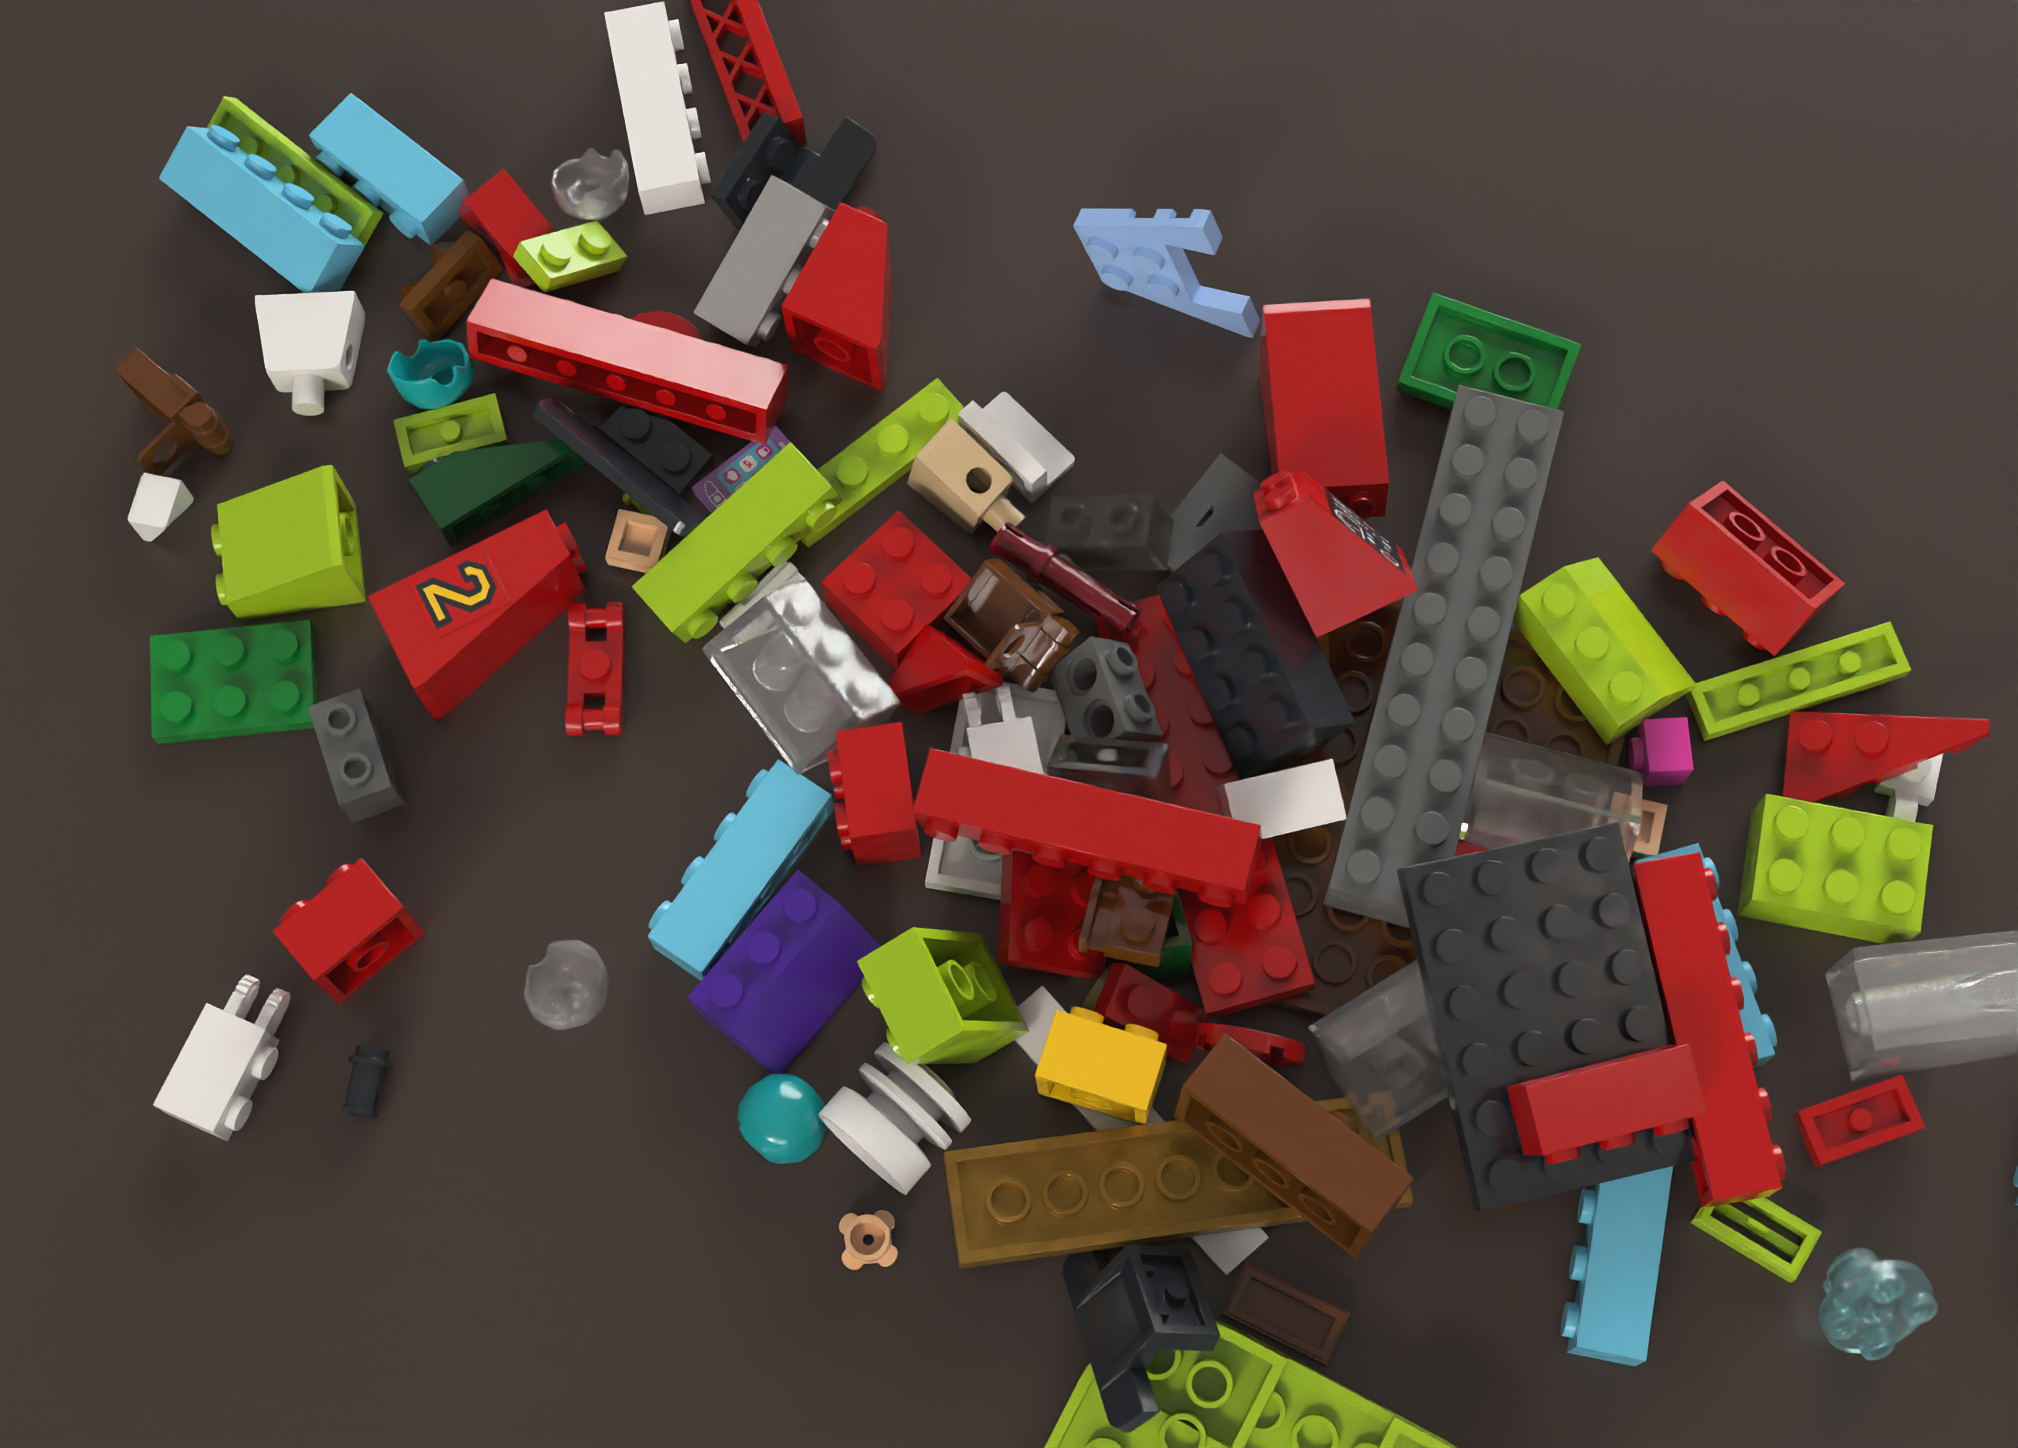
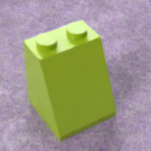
(289, 547)

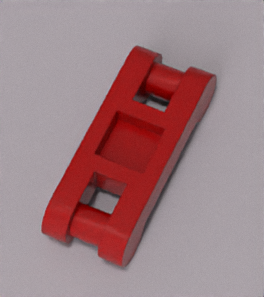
(596, 669)

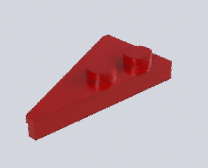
(1844, 751)

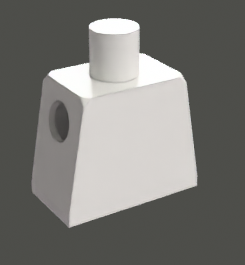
(310, 344)

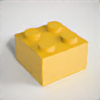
(1101, 1065)

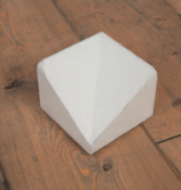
(157, 504)

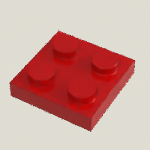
(1044, 917)

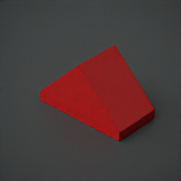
(503, 214)
(939, 672)

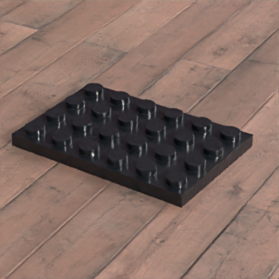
(1528, 974)

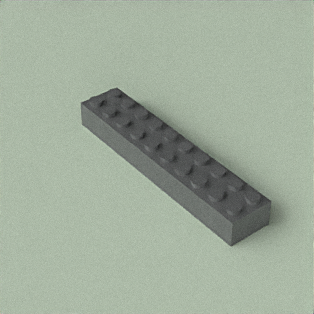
(1445, 650)

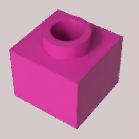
(1661, 751)

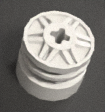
(895, 1118)

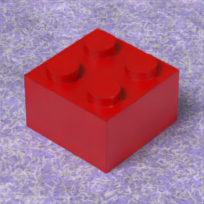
(894, 588)
(877, 790)
(347, 930)

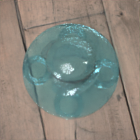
(1873, 1303)

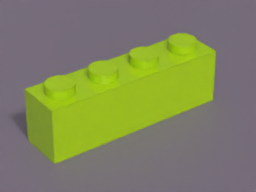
(738, 544)

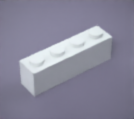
(655, 107)

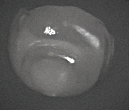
(591, 185)
(567, 985)

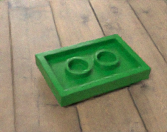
(1484, 353)
(233, 681)

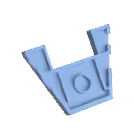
(1150, 262)

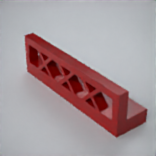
(767, 67)

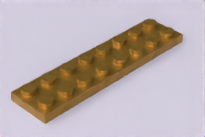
(1111, 1191)

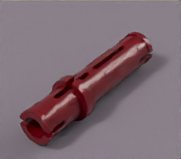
(1048, 568)

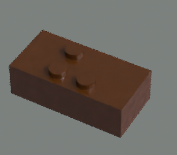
(1292, 1145)

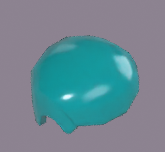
(433, 374)
(782, 1118)

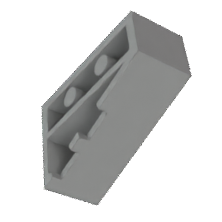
(764, 263)

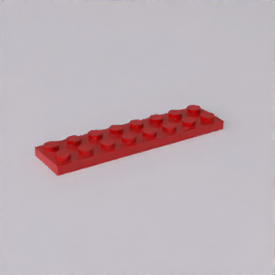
(1239, 951)

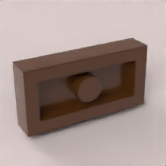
(454, 282)

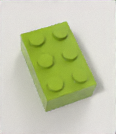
(1835, 870)
(941, 997)

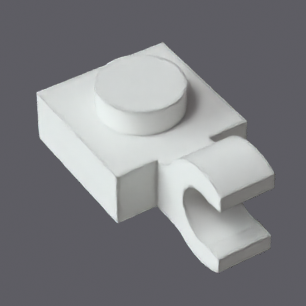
(1911, 789)

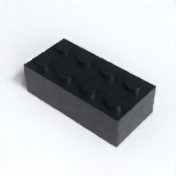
(1254, 654)

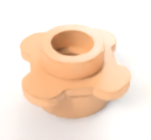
(856, 1228)

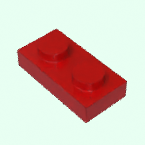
(1141, 1001)
(1858, 1121)

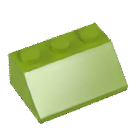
(1600, 648)

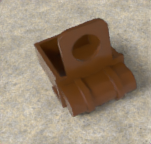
(179, 406)
(1012, 625)

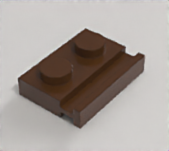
(1127, 920)

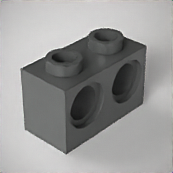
(1105, 693)
(356, 755)

